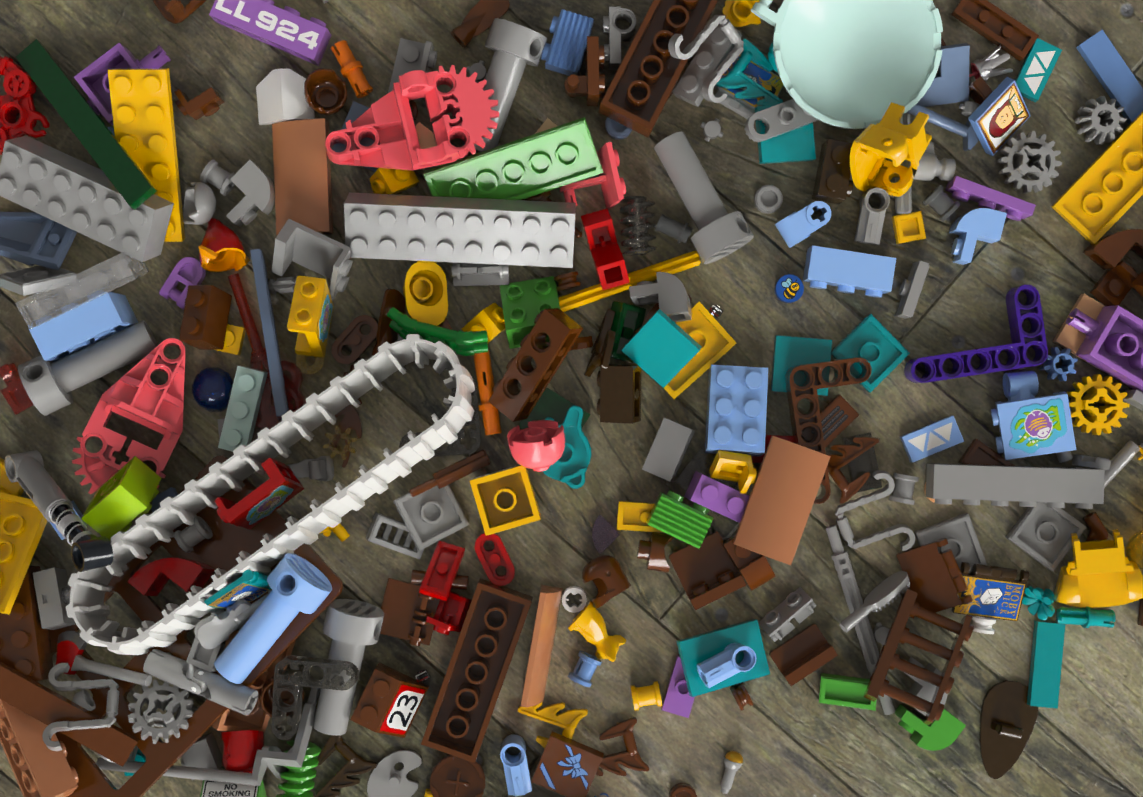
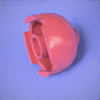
(537, 445)

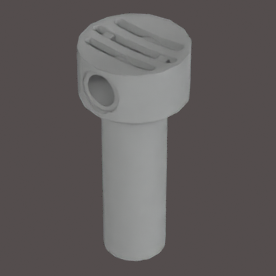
(512, 49)
(718, 231)
(51, 382)
(352, 627)

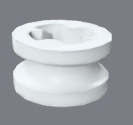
(574, 590)
(983, 624)

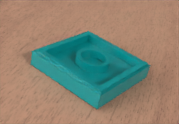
(789, 147)
(876, 345)
(661, 348)
(798, 351)

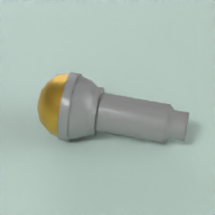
(732, 761)

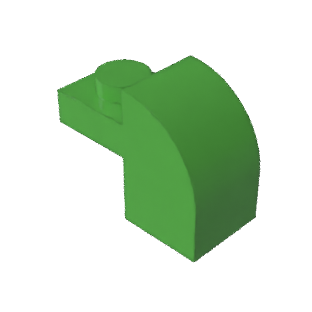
(933, 736)

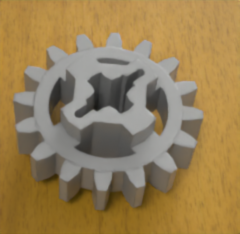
(1021, 155)
(151, 718)

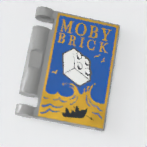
(766, 79)

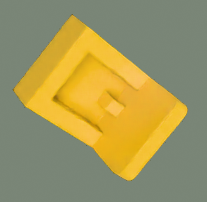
(392, 180)
(488, 319)
(735, 468)

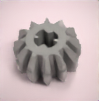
(1109, 119)

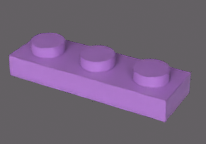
(990, 198)

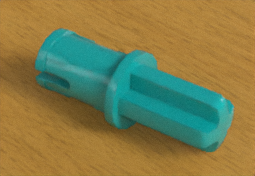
(1086, 617)

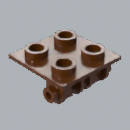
(407, 612)

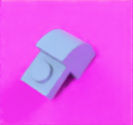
(978, 224)

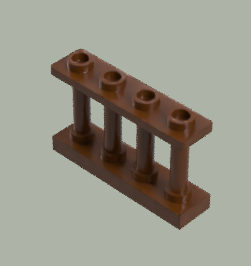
(890, 660)

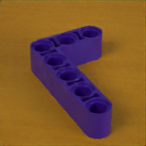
(989, 356)

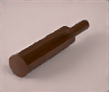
(453, 472)

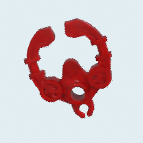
(19, 98)

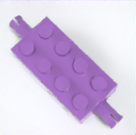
(1112, 343)

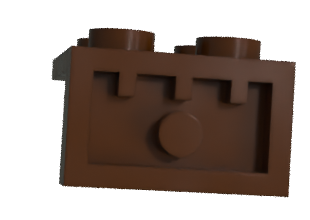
(706, 571)

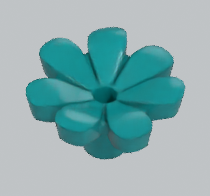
(1039, 602)

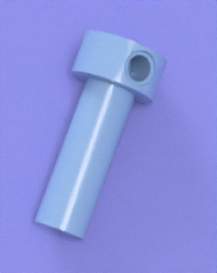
(295, 589)

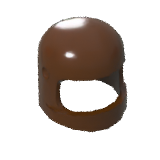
(607, 577)

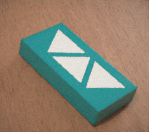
(1037, 69)

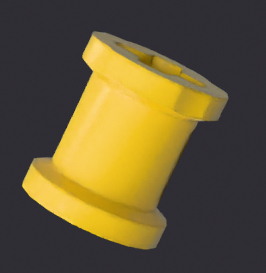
(646, 695)

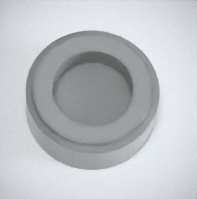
(768, 199)

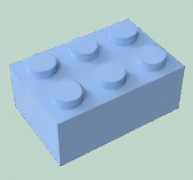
(83, 326)
(736, 409)

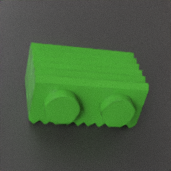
(680, 519)

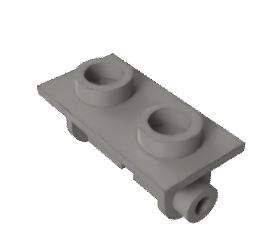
(479, 274)
(777, 621)

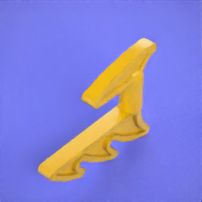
(566, 719)

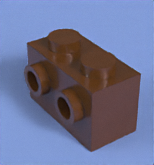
(205, 317)

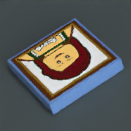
(999, 116)

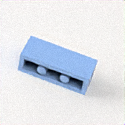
(849, 271)

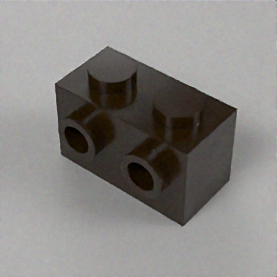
(833, 172)
(619, 394)

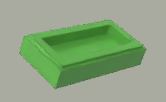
(845, 691)

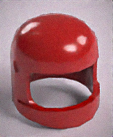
(241, 749)

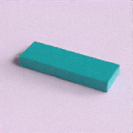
(1046, 664)

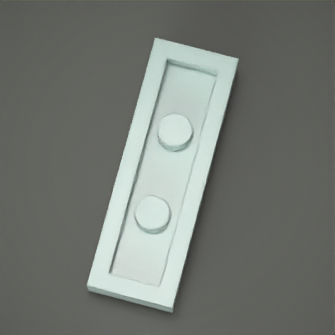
(242, 408)

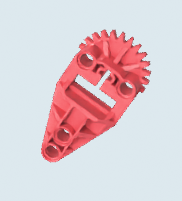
(394, 131)
(144, 403)

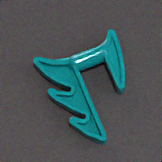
(736, 79)

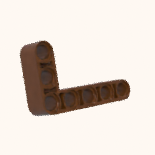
(809, 391)

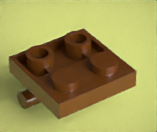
(593, 83)

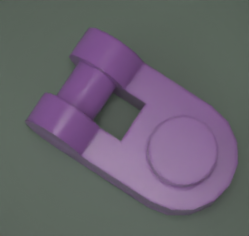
(186, 271)

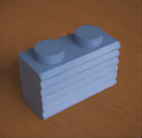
(568, 42)

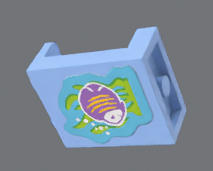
(1034, 426)

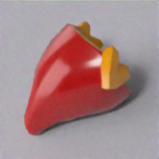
(221, 249)

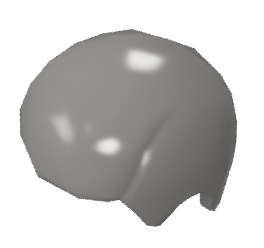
(198, 204)

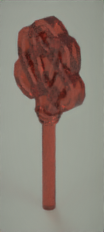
(259, 358)

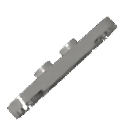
(778, 120)

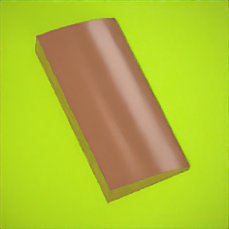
(302, 174)
(781, 500)
(541, 645)

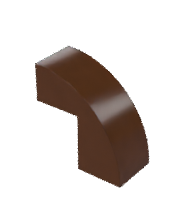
(1113, 247)

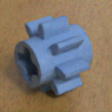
(1066, 367)

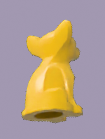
(593, 629)

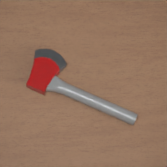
(70, 651)

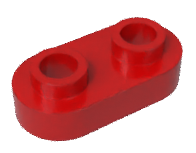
(493, 558)

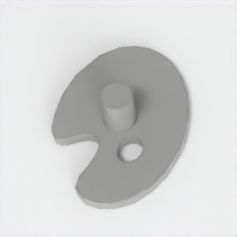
(390, 782)

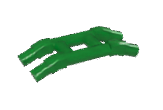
(461, 342)

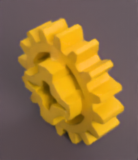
(1096, 418)

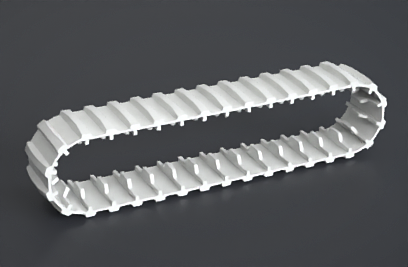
(90, 586)

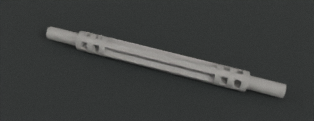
(854, 600)

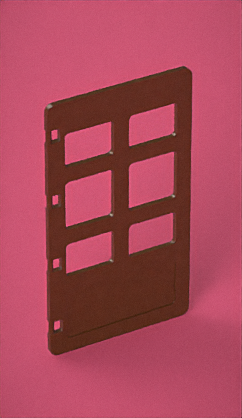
(217, 553)

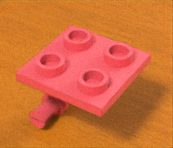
(612, 186)

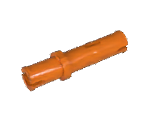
(489, 413)

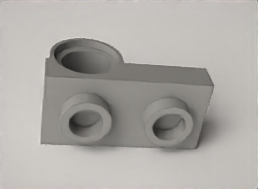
(612, 51)

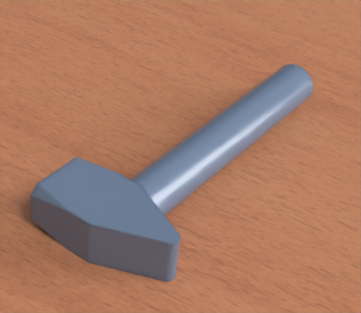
(966, 131)

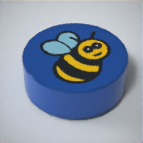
(789, 288)

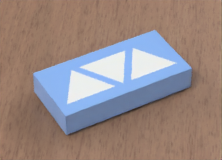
(931, 439)

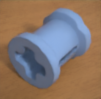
(584, 669)

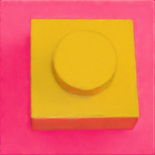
(234, 339)

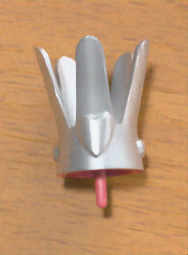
(984, 66)

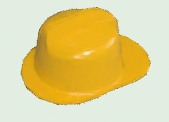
(426, 292)

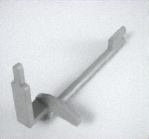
(267, 757)

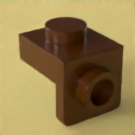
(203, 104)

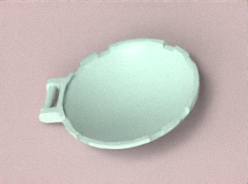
(854, 55)

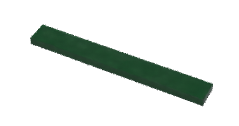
(86, 124)

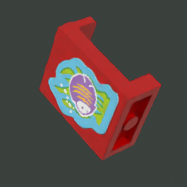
(263, 500)

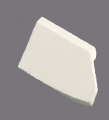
(282, 98)

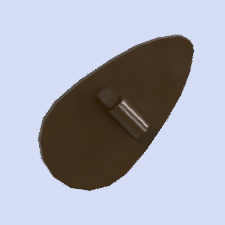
(1005, 726)

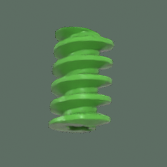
(299, 779)

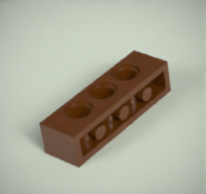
(562, 335)

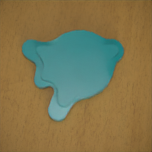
(576, 454)

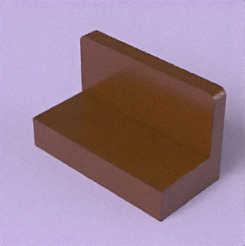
(802, 654)

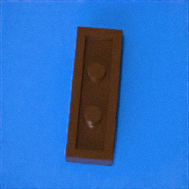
(996, 26)

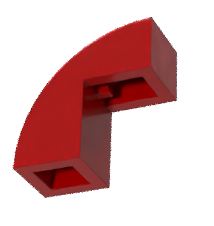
(605, 249)
(183, 572)

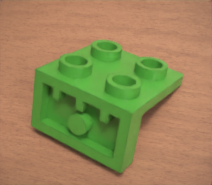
(522, 304)

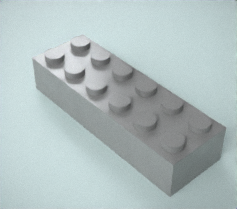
(81, 198)

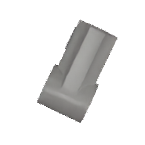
(870, 219)

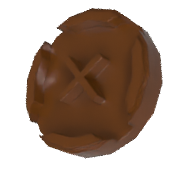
(457, 778)

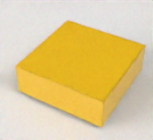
(908, 227)

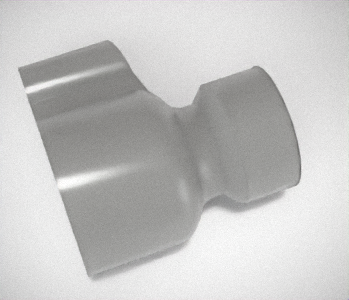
(931, 167)

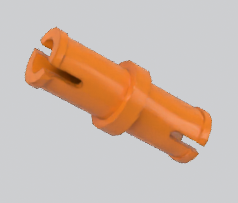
(351, 69)

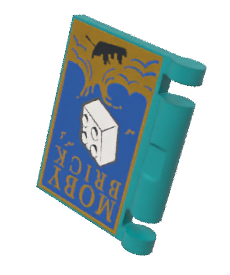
(247, 587)

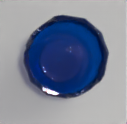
(212, 389)

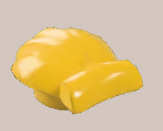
(740, 12)

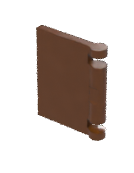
(934, 576)

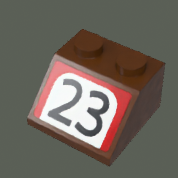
(389, 702)

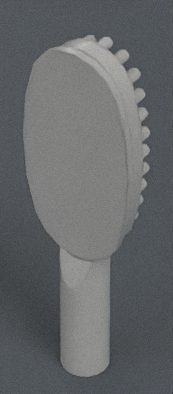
(878, 598)

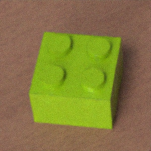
(122, 499)

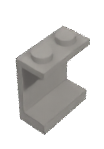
(314, 252)

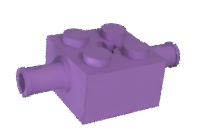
(95, 77)

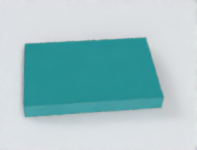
(705, 645)

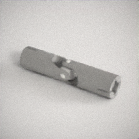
(206, 684)

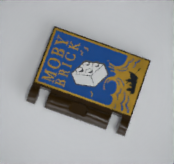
(993, 591)

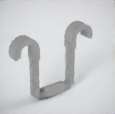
(734, 37)
(846, 530)
(111, 708)

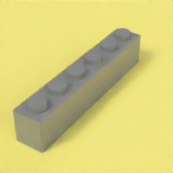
(1015, 483)

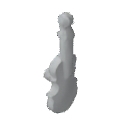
(221, 623)

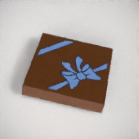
(567, 766)

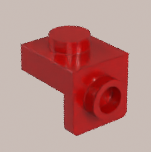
(450, 614)

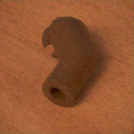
(1097, 529)

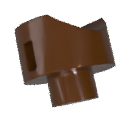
(654, 551)

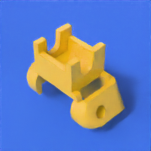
(890, 141)
(1099, 575)

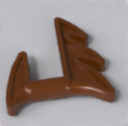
(838, 461)
(628, 758)

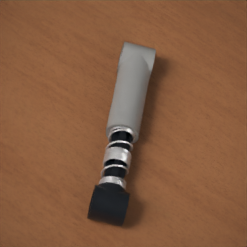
(87, 550)

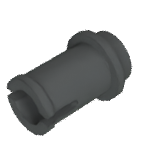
(674, 229)

